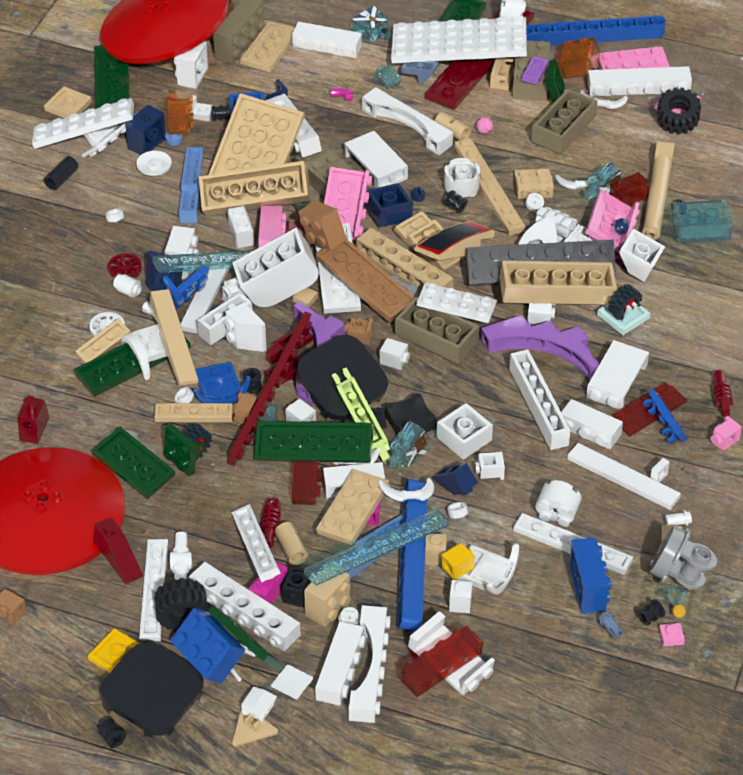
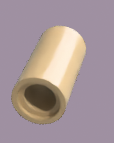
(459, 129)
(291, 543)

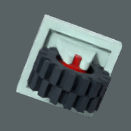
(624, 310)

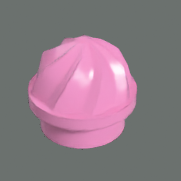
(484, 125)

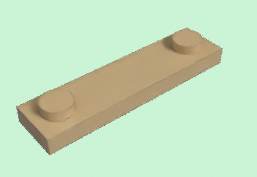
(193, 412)

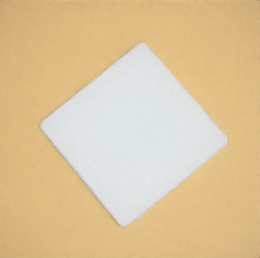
(292, 682)

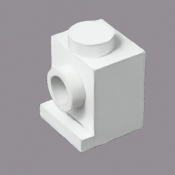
(490, 465)

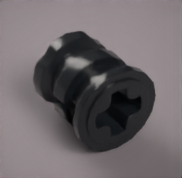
(221, 112)
(455, 201)
(255, 379)
(651, 612)
(111, 733)

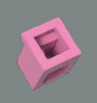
(726, 433)

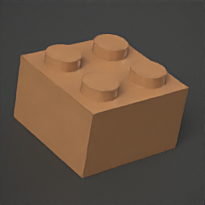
(322, 225)

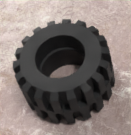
(678, 99)
(176, 601)

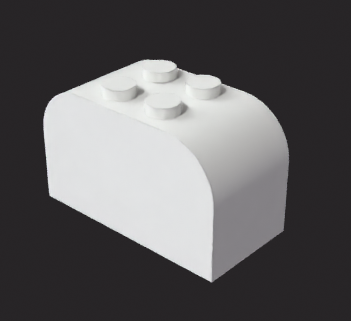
(277, 269)

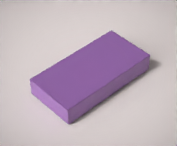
(535, 70)

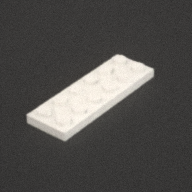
(83, 123)
(335, 294)

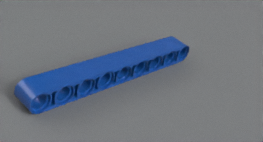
(603, 30)
(412, 566)

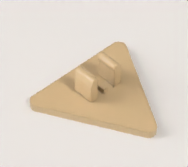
(251, 729)

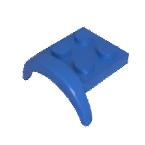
(184, 291)
(219, 384)

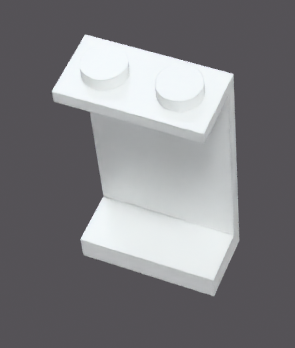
(378, 159)
(616, 374)
(465, 678)

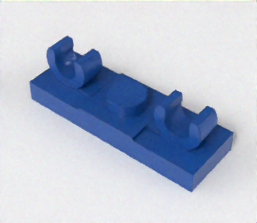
(665, 416)

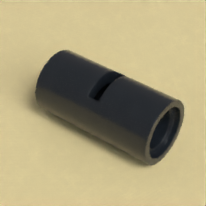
(61, 173)

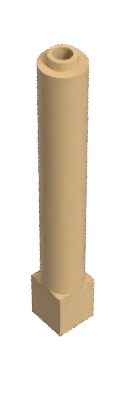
(658, 190)

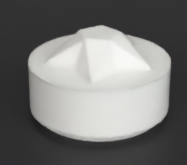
(534, 202)
(114, 215)
(184, 395)
(457, 510)
(349, 615)

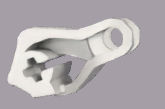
(550, 227)

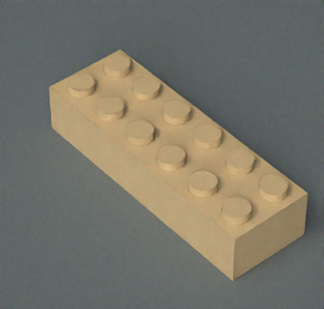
(255, 188)
(557, 282)

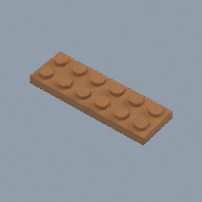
(366, 279)

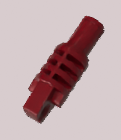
(722, 393)
(271, 520)

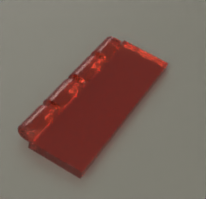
(636, 415)

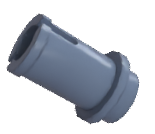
(608, 621)

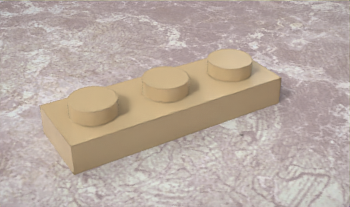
(102, 341)

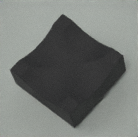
(411, 409)

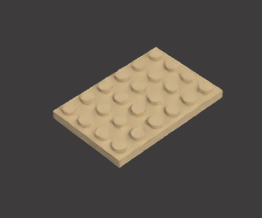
(257, 136)

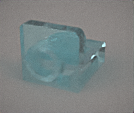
(388, 76)

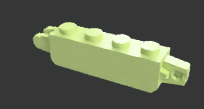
(361, 411)

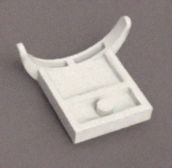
(146, 346)
(491, 570)

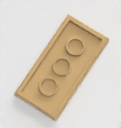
(268, 47)

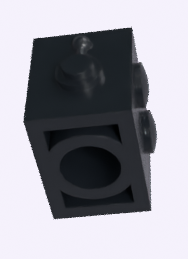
(294, 587)

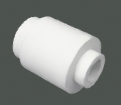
(127, 285)

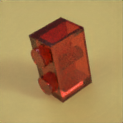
(630, 189)
(305, 483)

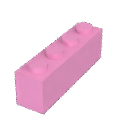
(271, 224)

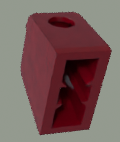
(33, 413)

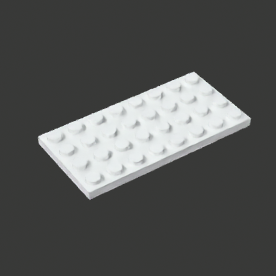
(459, 40)

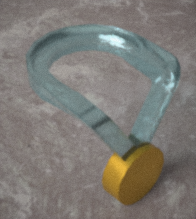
(678, 609)

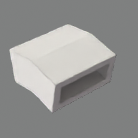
(258, 703)

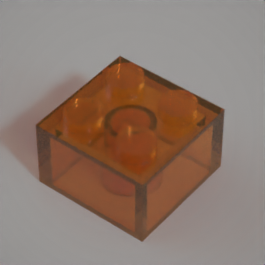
(578, 57)
(179, 112)

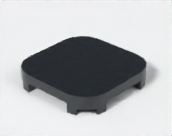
(341, 352)
(152, 688)

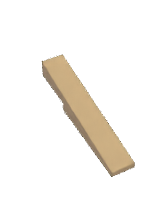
(173, 337)

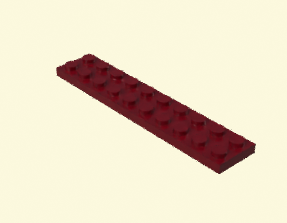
(463, 76)

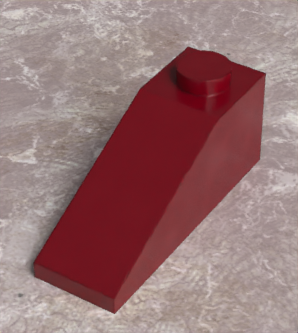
(117, 551)

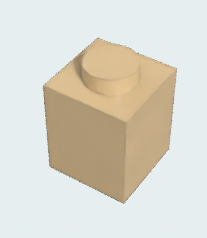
(435, 548)

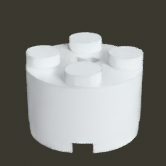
(512, 8)
(462, 177)
(558, 503)

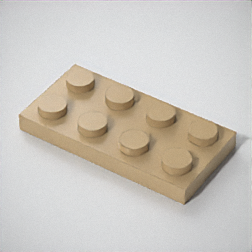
(352, 507)

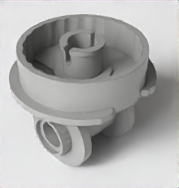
(688, 572)

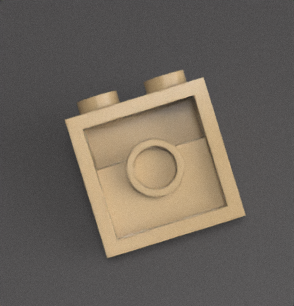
(533, 181)

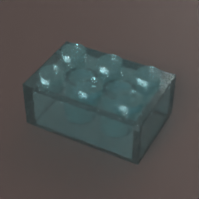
(702, 221)

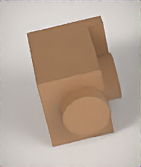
(360, 329)
(243, 407)
(11, 606)

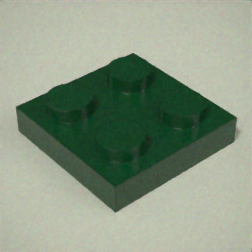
(554, 81)

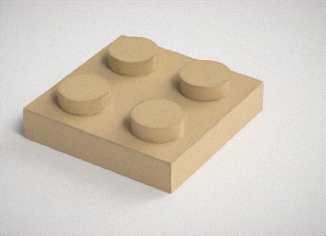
(67, 102)

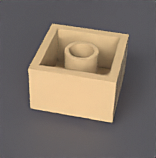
(327, 599)

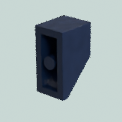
(456, 479)

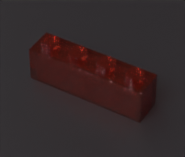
(441, 660)

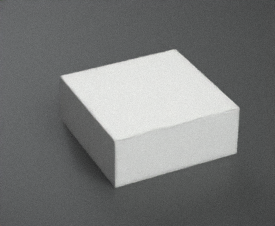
(660, 470)

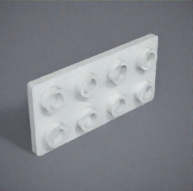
(101, 137)
(456, 302)

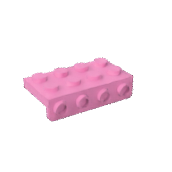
(348, 194)
(605, 213)

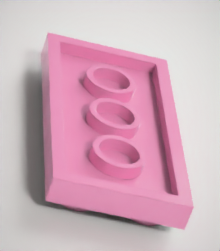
(635, 58)

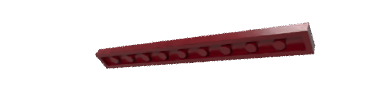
(268, 393)

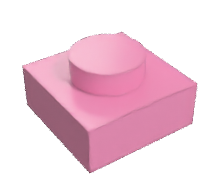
(671, 634)

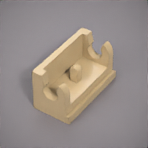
(502, 73)

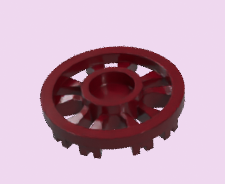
(125, 266)

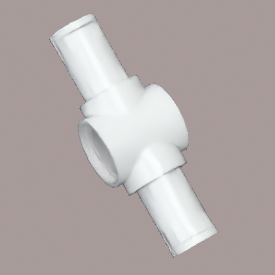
(180, 557)

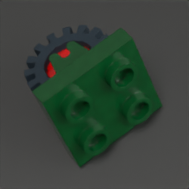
(186, 447)

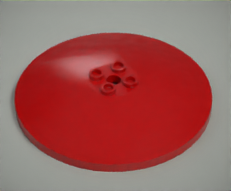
(159, 28)
(59, 531)

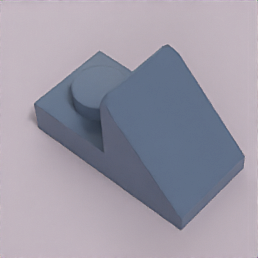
(422, 69)

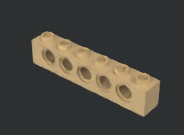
(401, 261)

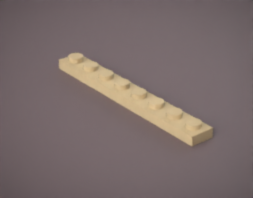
(491, 189)

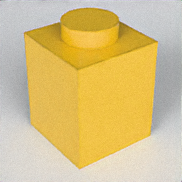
(458, 561)

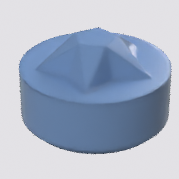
(173, 139)

